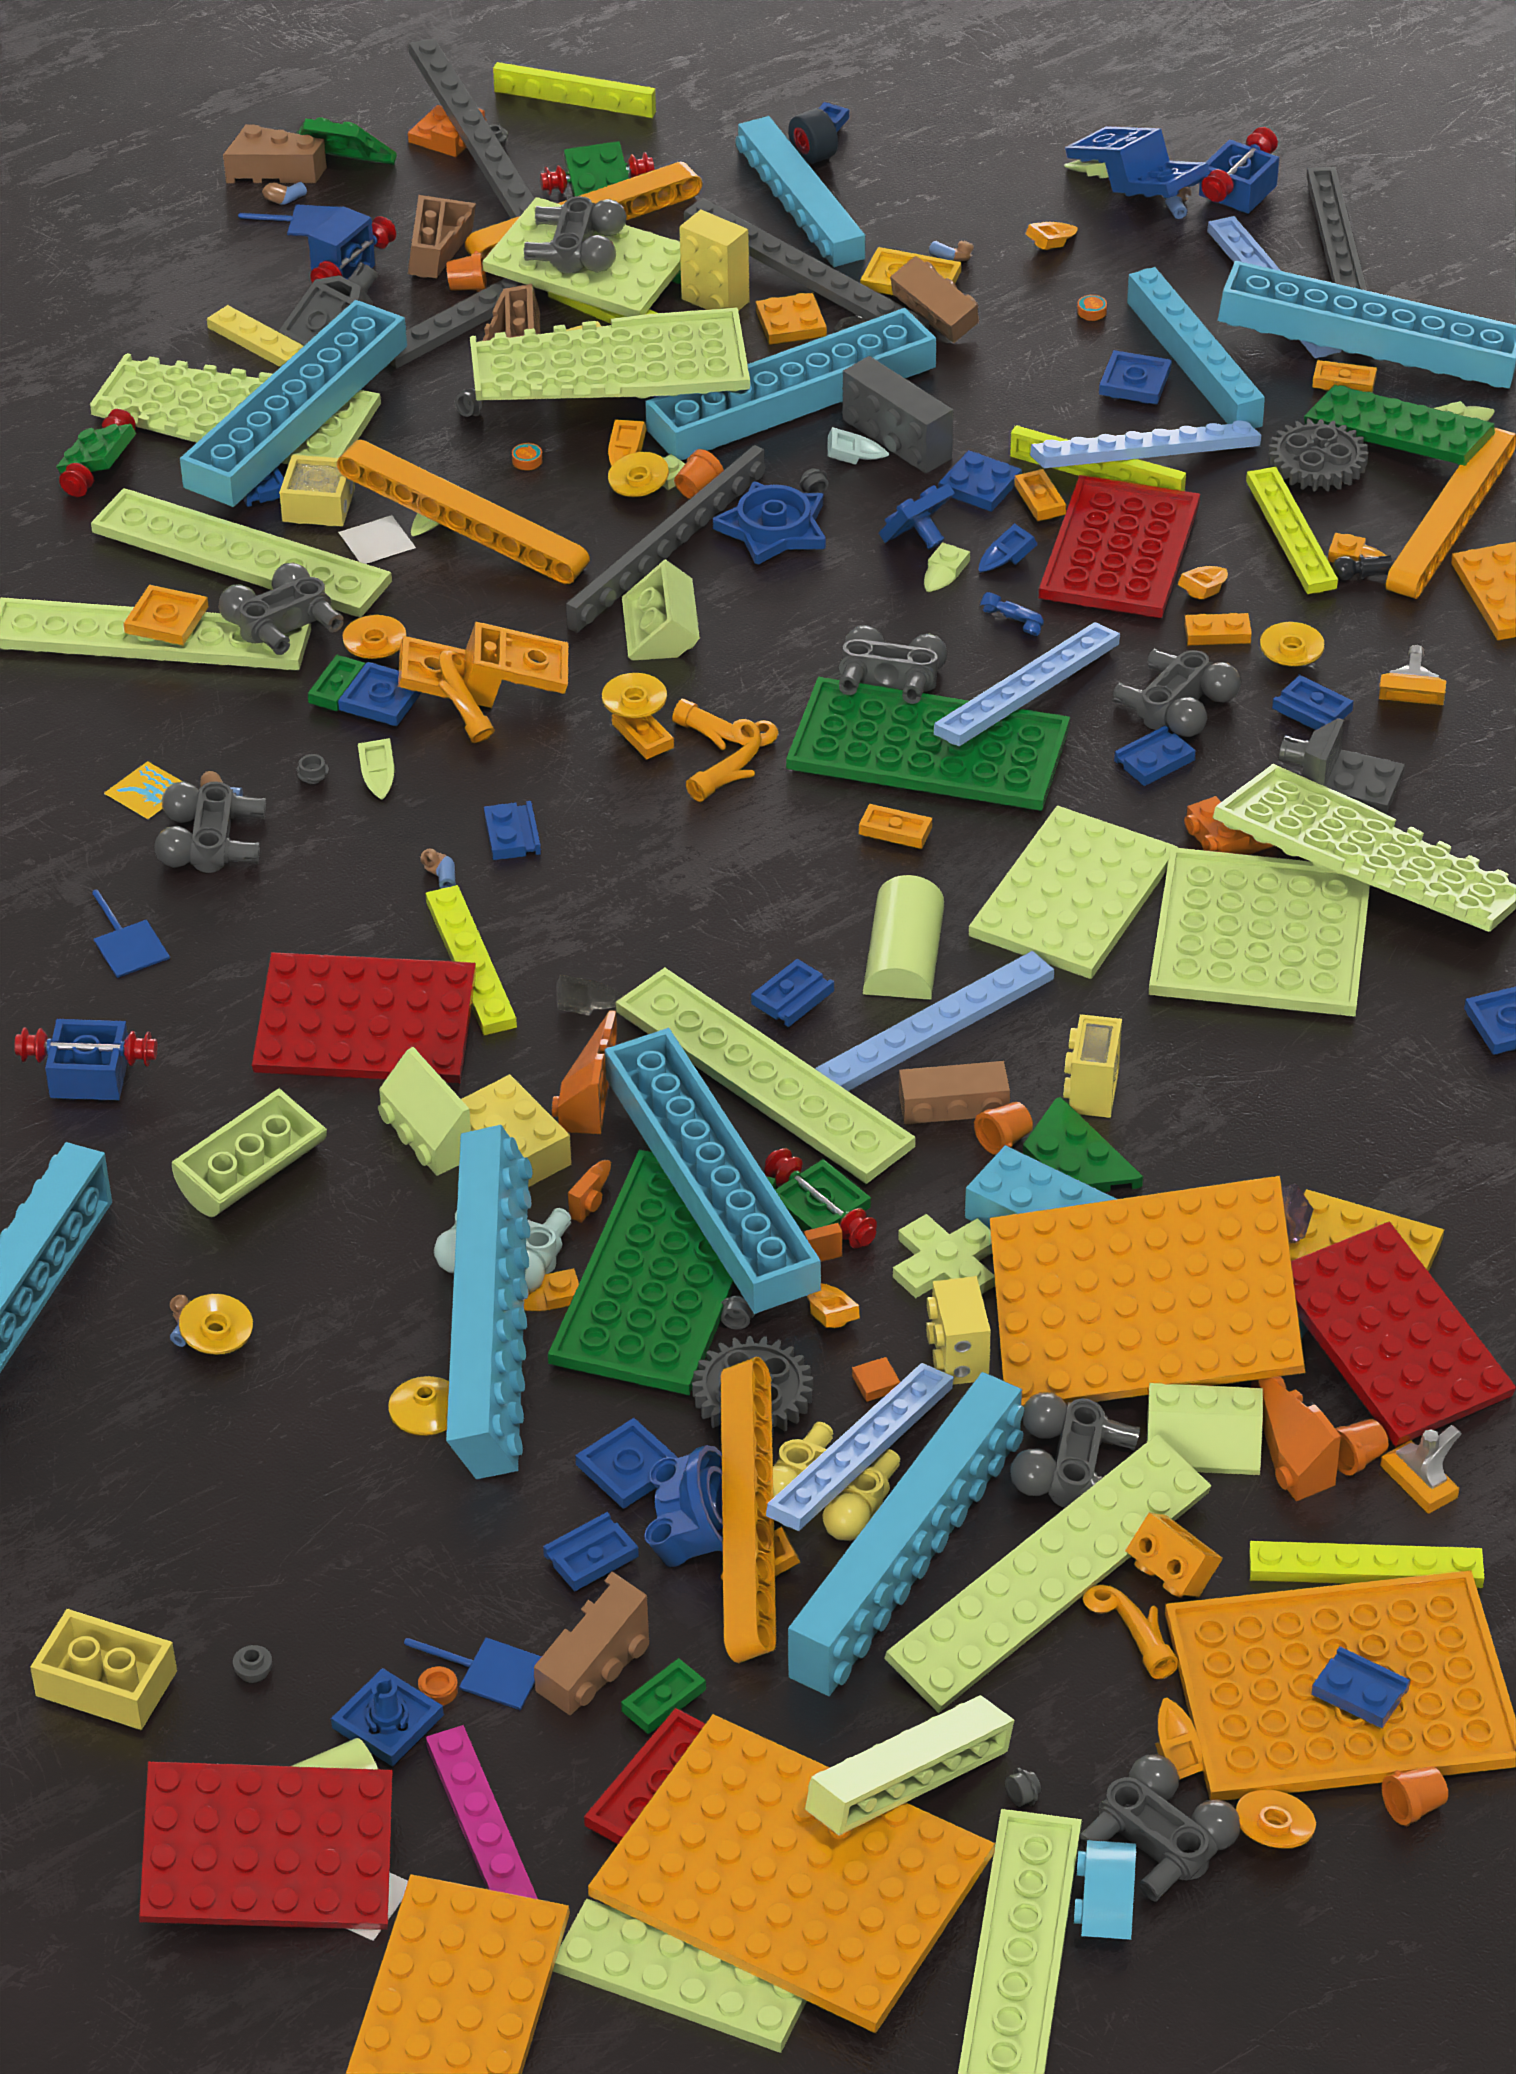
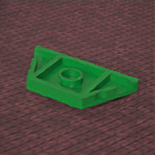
(347, 140)
(1078, 1150)

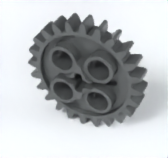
(1318, 454)
(789, 1380)

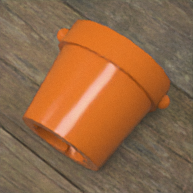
(467, 273)
(697, 472)
(1002, 1126)
(1360, 1445)
(1413, 1793)

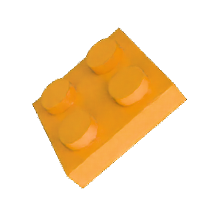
(791, 318)
(166, 615)

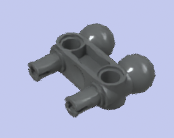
(574, 239)
(290, 605)
(890, 665)
(1175, 693)
(213, 811)
(1080, 1431)
(1160, 1827)

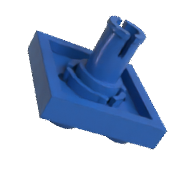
(918, 515)
(385, 1706)

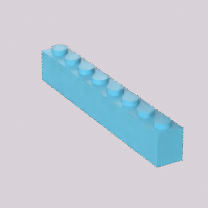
(801, 191)
(1194, 348)

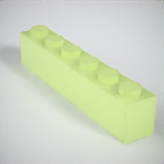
(908, 1764)

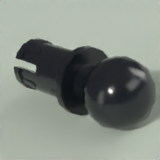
(1346, 567)

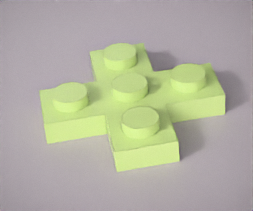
(943, 1255)

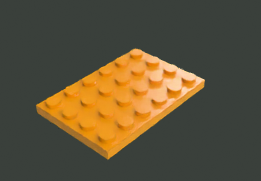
(459, 1982)

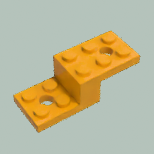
(489, 658)

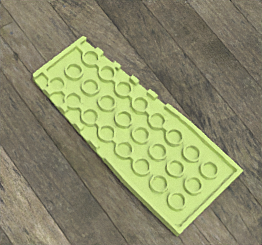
(626, 359)
(194, 401)
(1365, 845)

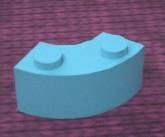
(1107, 1889)

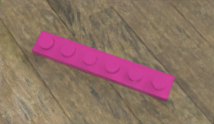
(478, 1813)

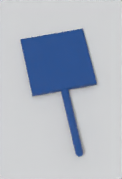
(304, 218)
(129, 947)
(495, 1673)

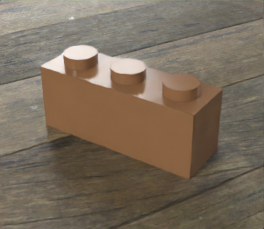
(935, 298)
(952, 1091)

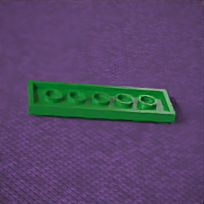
(1403, 424)

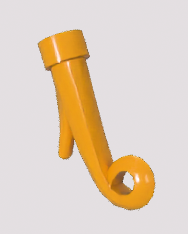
(689, 715)
(477, 725)
(705, 783)
(1157, 1655)

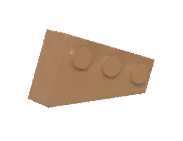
(274, 154)
(438, 233)
(514, 313)
(597, 1647)

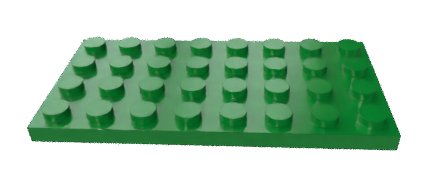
(893, 743)
(647, 1290)

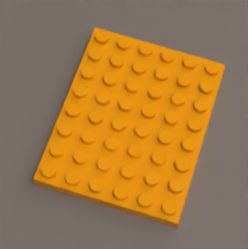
(1147, 1292)
(1253, 1668)
(770, 1888)

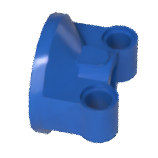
(687, 1506)

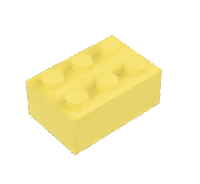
(714, 262)
(524, 1119)
(104, 1669)

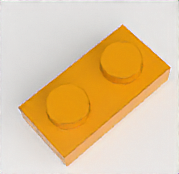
(1341, 374)
(1040, 495)
(1217, 629)
(644, 734)
(895, 826)

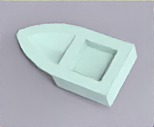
(852, 447)

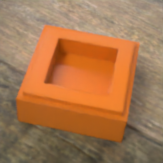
(826, 1241)
(875, 1378)

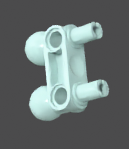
(541, 1247)

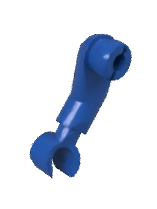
(1032, 619)

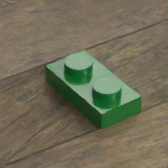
(334, 682)
(662, 1694)

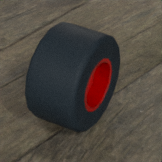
(813, 135)

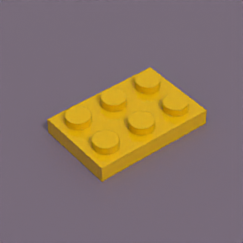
(888, 261)

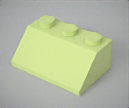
(660, 614)
(424, 1112)
(1209, 1425)

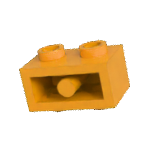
(1173, 1555)

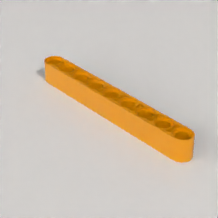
(636, 195)
(463, 511)
(1449, 516)
(745, 1495)

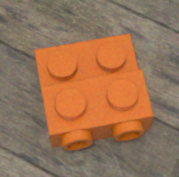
(438, 133)
(1215, 835)

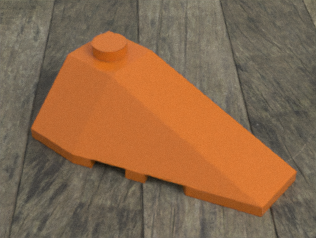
(585, 1086)
(1299, 1440)

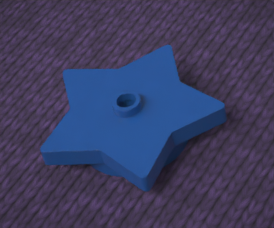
(774, 520)

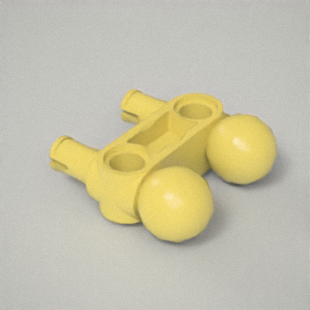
(857, 1502)

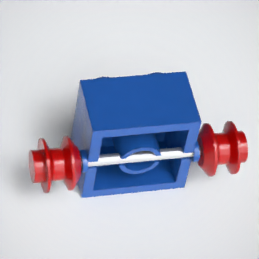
(1241, 172)
(346, 241)
(86, 1056)

